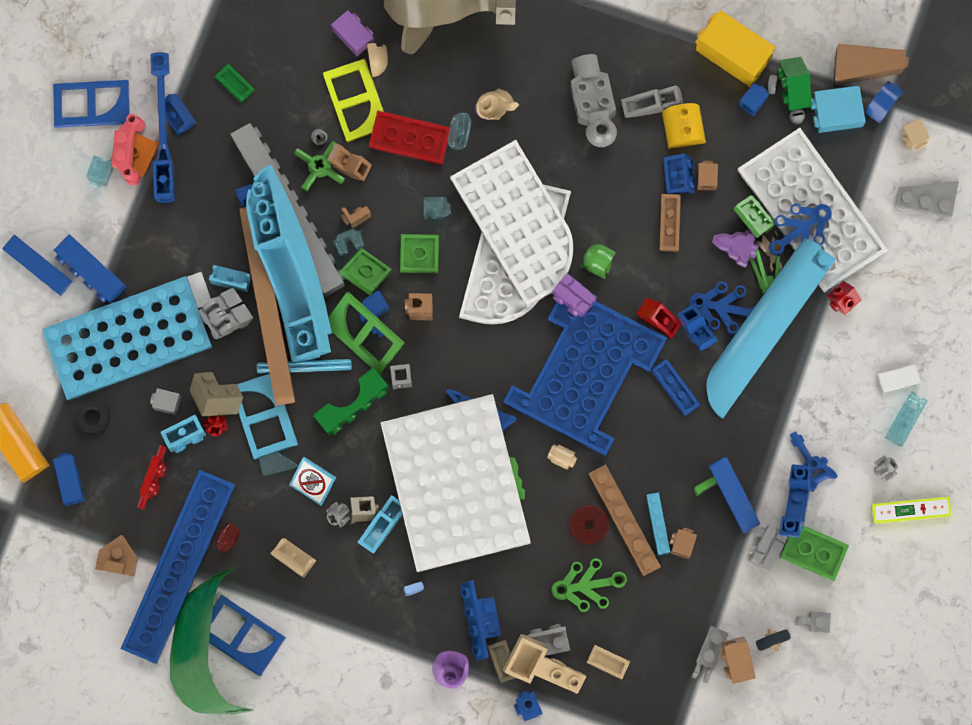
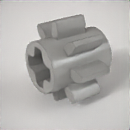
(885, 468)
(338, 514)

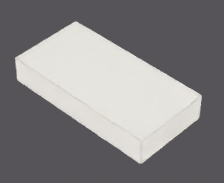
(899, 378)

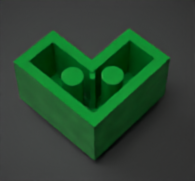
(796, 81)

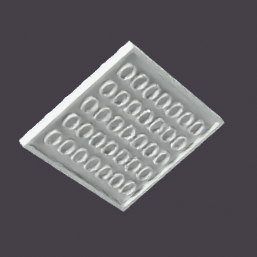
(455, 483)

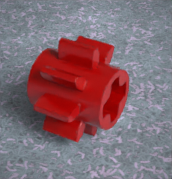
(215, 425)

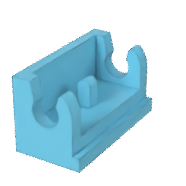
(230, 278)

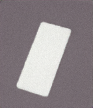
(199, 289)

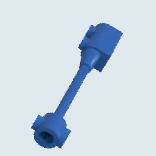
(163, 166)

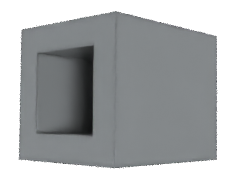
(401, 376)
(165, 401)

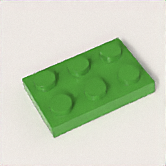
(815, 553)

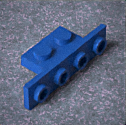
(481, 619)

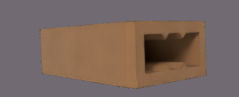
(864, 63)

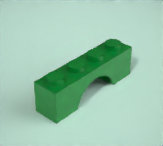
(332, 417)

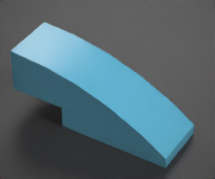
(382, 525)

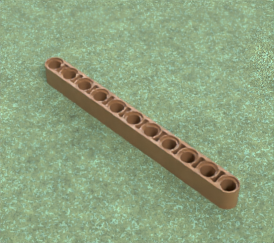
(269, 321)

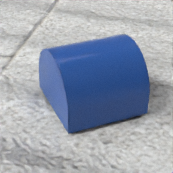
(242, 193)

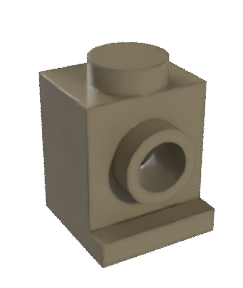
(362, 509)

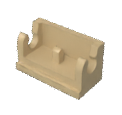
(293, 557)

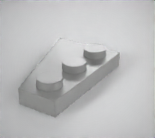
(931, 199)

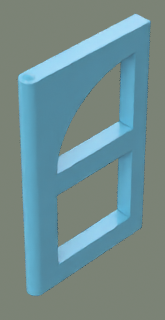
(264, 386)

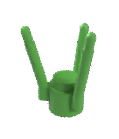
(764, 282)

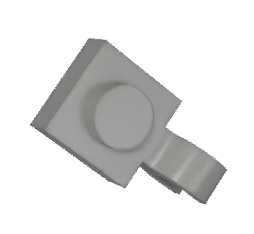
(817, 621)

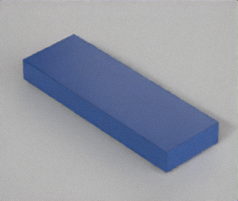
(675, 387)

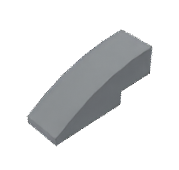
(651, 102)

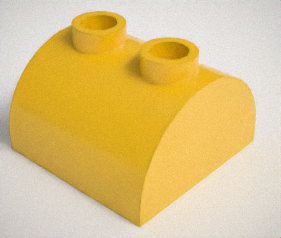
(683, 125)

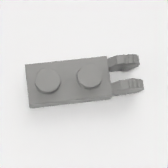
(710, 652)

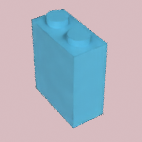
(838, 109)

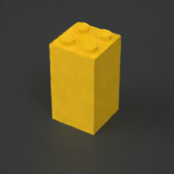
(734, 47)

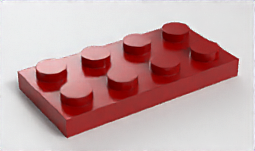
(409, 137)

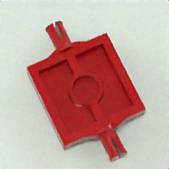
(155, 472)

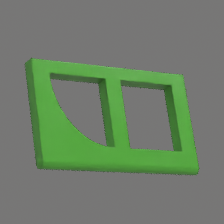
(339, 328)

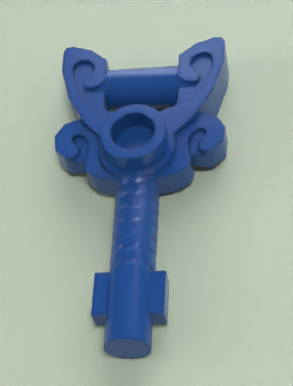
(815, 462)

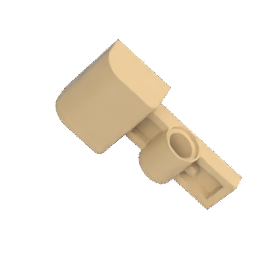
(529, 660)

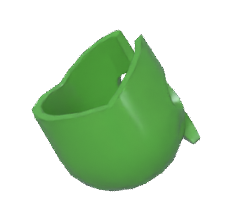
(598, 260)

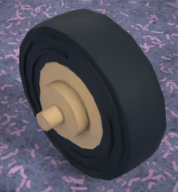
(773, 640)

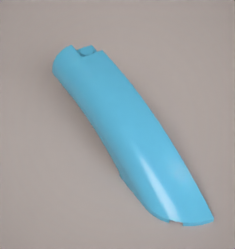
(289, 266)
(766, 324)

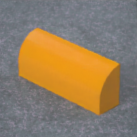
(19, 446)

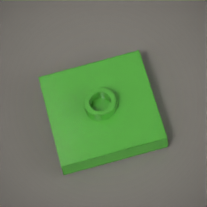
(419, 253)
(365, 271)

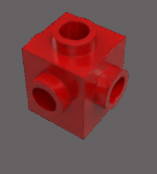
(843, 298)

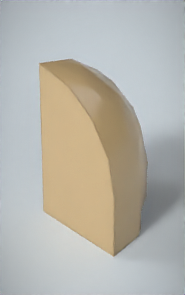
(378, 58)

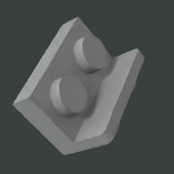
(554, 639)

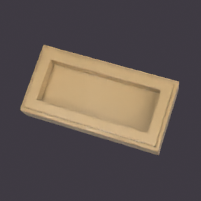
(608, 662)

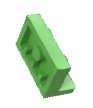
(754, 216)

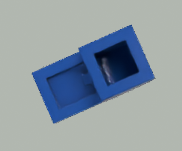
(884, 101)
(377, 305)
(696, 327)

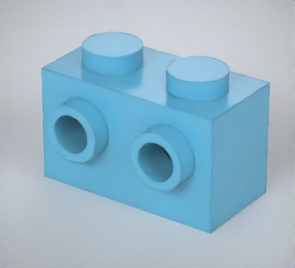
(183, 433)

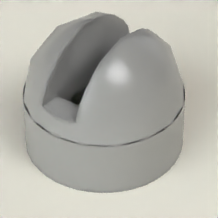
(797, 119)
(323, 137)

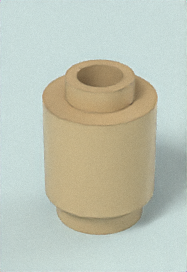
(562, 456)

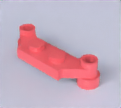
(124, 146)

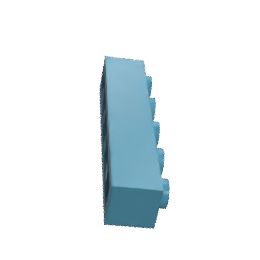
(658, 523)

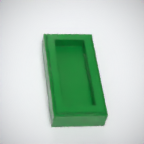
(234, 83)

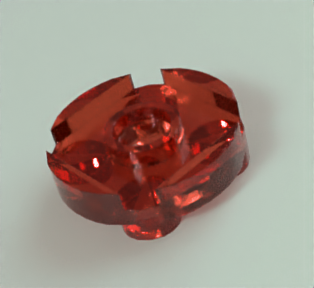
(600, 523)

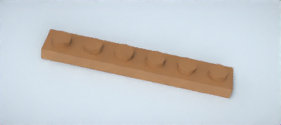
(624, 520)

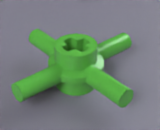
(321, 172)

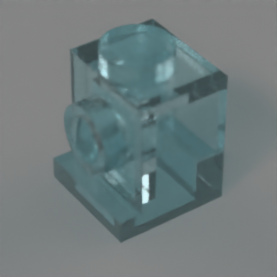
(436, 207)

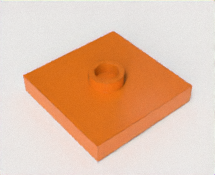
(143, 153)

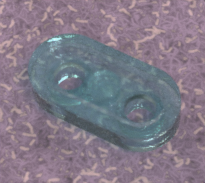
(460, 132)

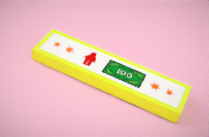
(911, 510)

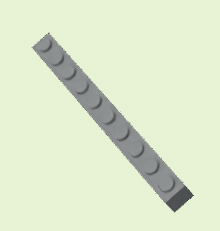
(257, 158)

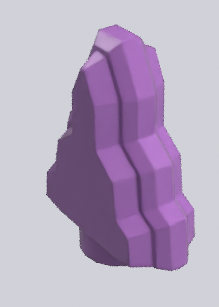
(738, 246)

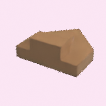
(117, 558)

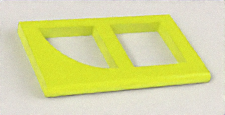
(371, 95)

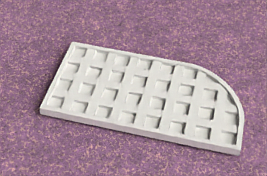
(518, 220)

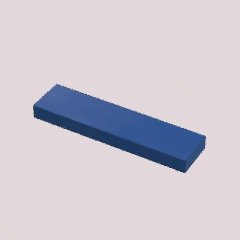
(37, 265)
(734, 494)

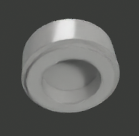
(772, 84)

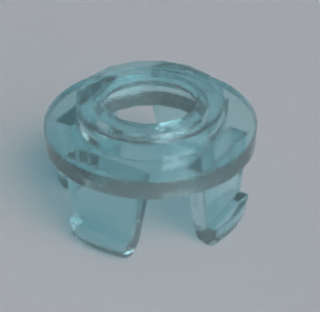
(342, 238)

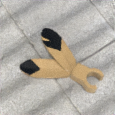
(764, 243)

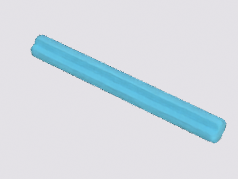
(311, 366)

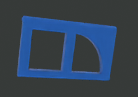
(114, 116)
(257, 661)

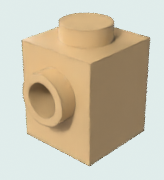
(915, 135)

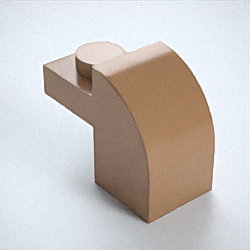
(348, 163)

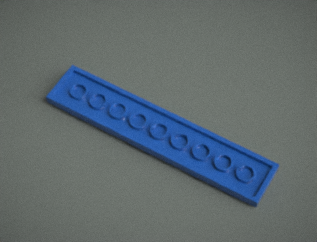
(178, 567)

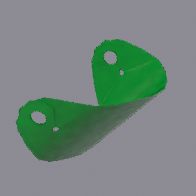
(189, 653)

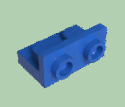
(679, 174)

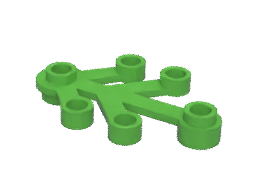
(586, 585)

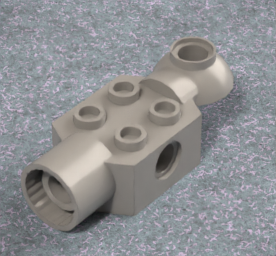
(593, 100)

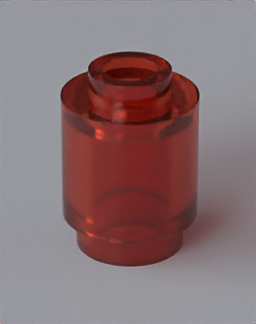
(227, 537)

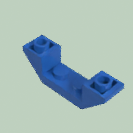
(797, 503)

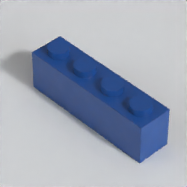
(90, 269)

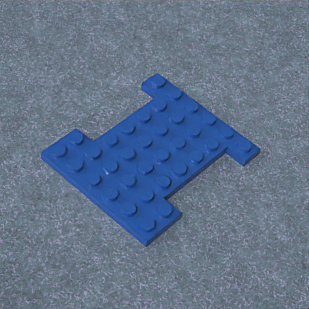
(586, 372)

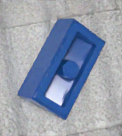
(177, 114)

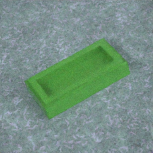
(704, 486)

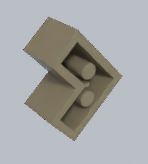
(214, 398)

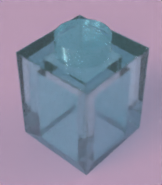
(99, 171)

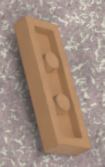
(670, 222)

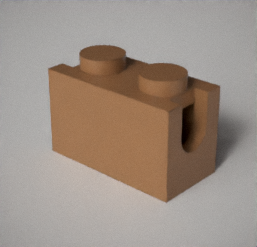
(419, 306)
(737, 659)

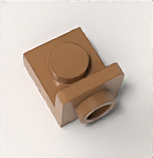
(359, 215)

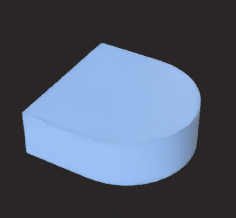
(414, 588)

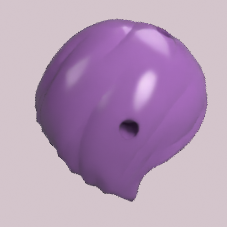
(448, 665)

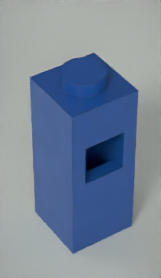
(69, 479)

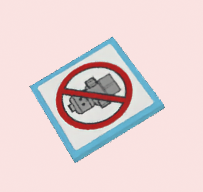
(312, 481)

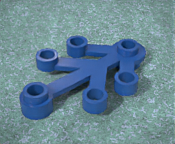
(803, 227)
(721, 306)

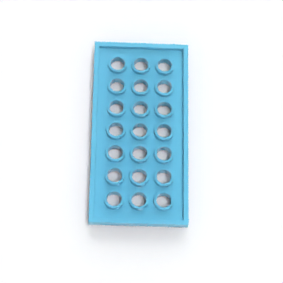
(121, 350)

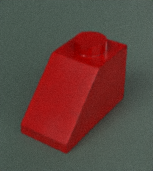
(659, 317)

